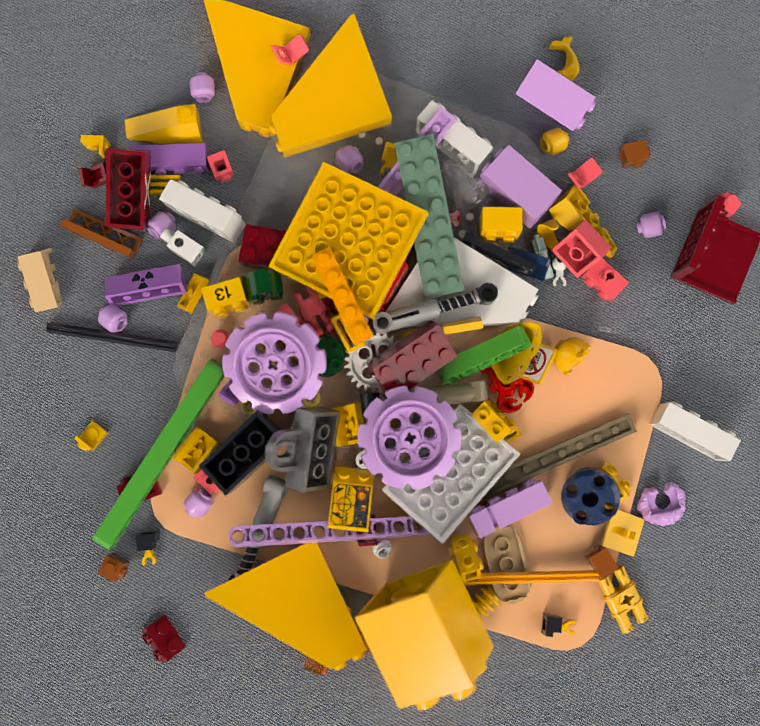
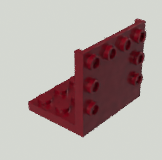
(716, 253)

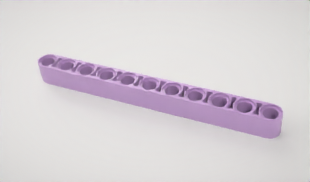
(329, 535)

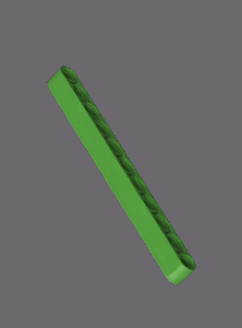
(159, 455)

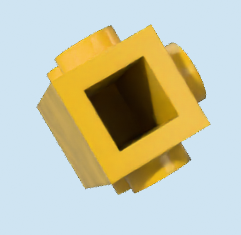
(463, 551)

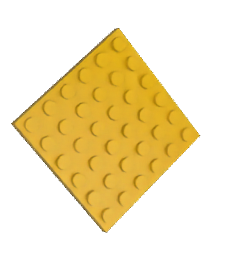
(362, 227)

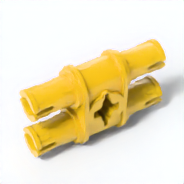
(623, 599)

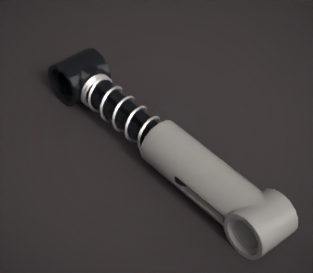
(432, 309)
(274, 493)

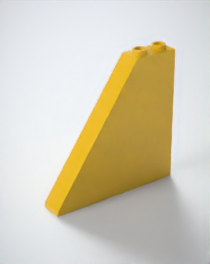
(249, 64)
(333, 97)
(297, 604)

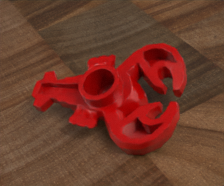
(508, 390)

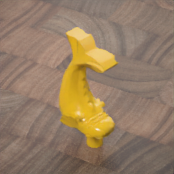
(571, 68)

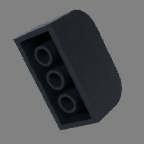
(240, 453)

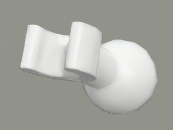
(559, 267)

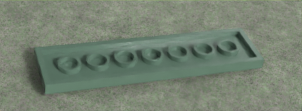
(435, 241)

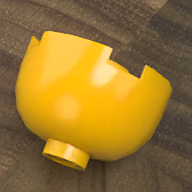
(570, 354)

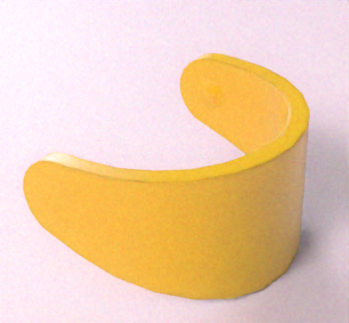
(546, 231)

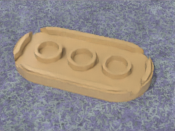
(506, 553)

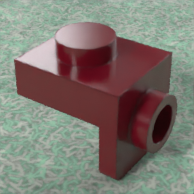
(94, 176)

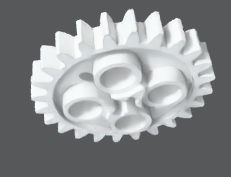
(357, 364)

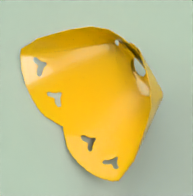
(511, 365)

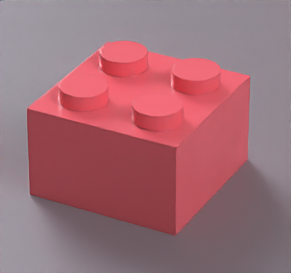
(581, 248)

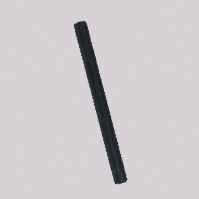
(115, 337)

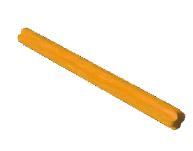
(536, 577)

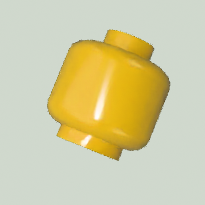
(554, 141)

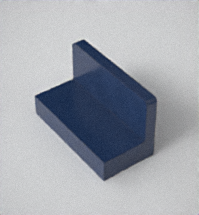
(542, 264)

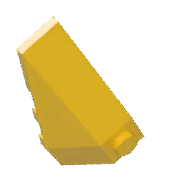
(167, 126)

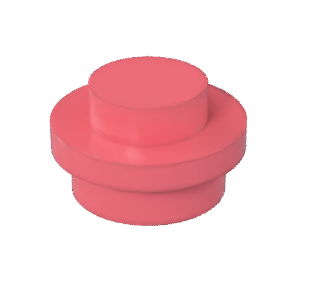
(220, 338)

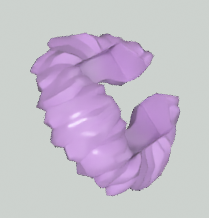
(662, 516)

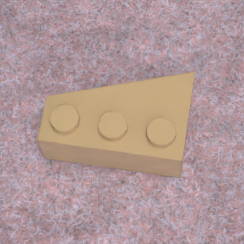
(40, 280)

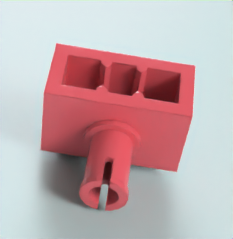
(604, 280)

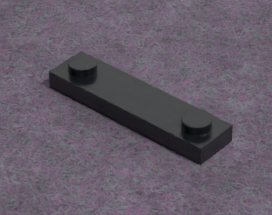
(522, 265)

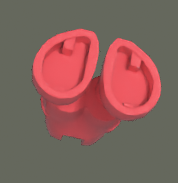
(314, 307)

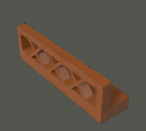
(98, 238)

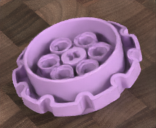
(249, 383)
(417, 470)

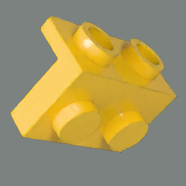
(348, 424)
(196, 449)

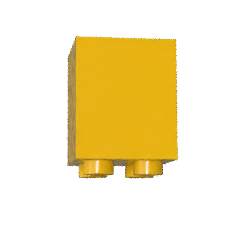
(426, 636)

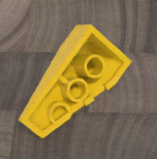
(573, 209)

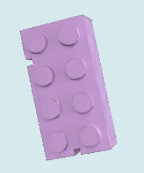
(509, 507)

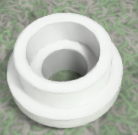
(383, 549)

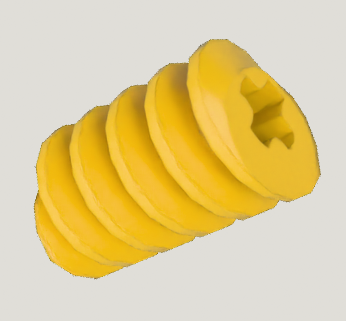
(485, 601)

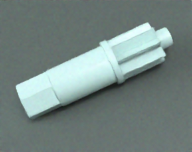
(540, 249)

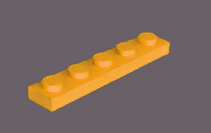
(342, 296)

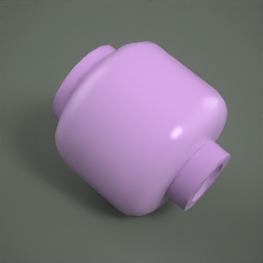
(202, 87)
(349, 159)
(160, 222)
(651, 224)
(112, 318)
(198, 502)

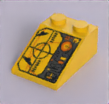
(351, 499)

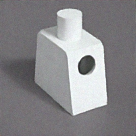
(190, 251)

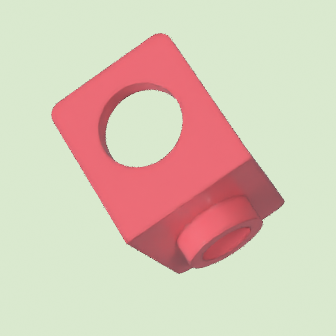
(292, 51)
(586, 173)

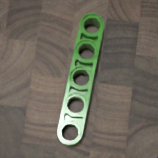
(485, 355)

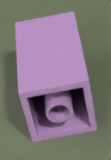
(556, 95)
(519, 185)

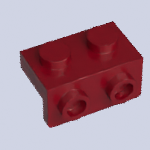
(163, 639)

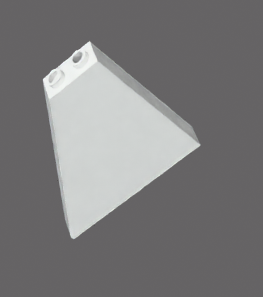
(475, 269)

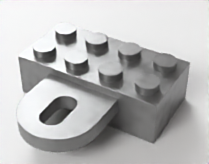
(308, 449)

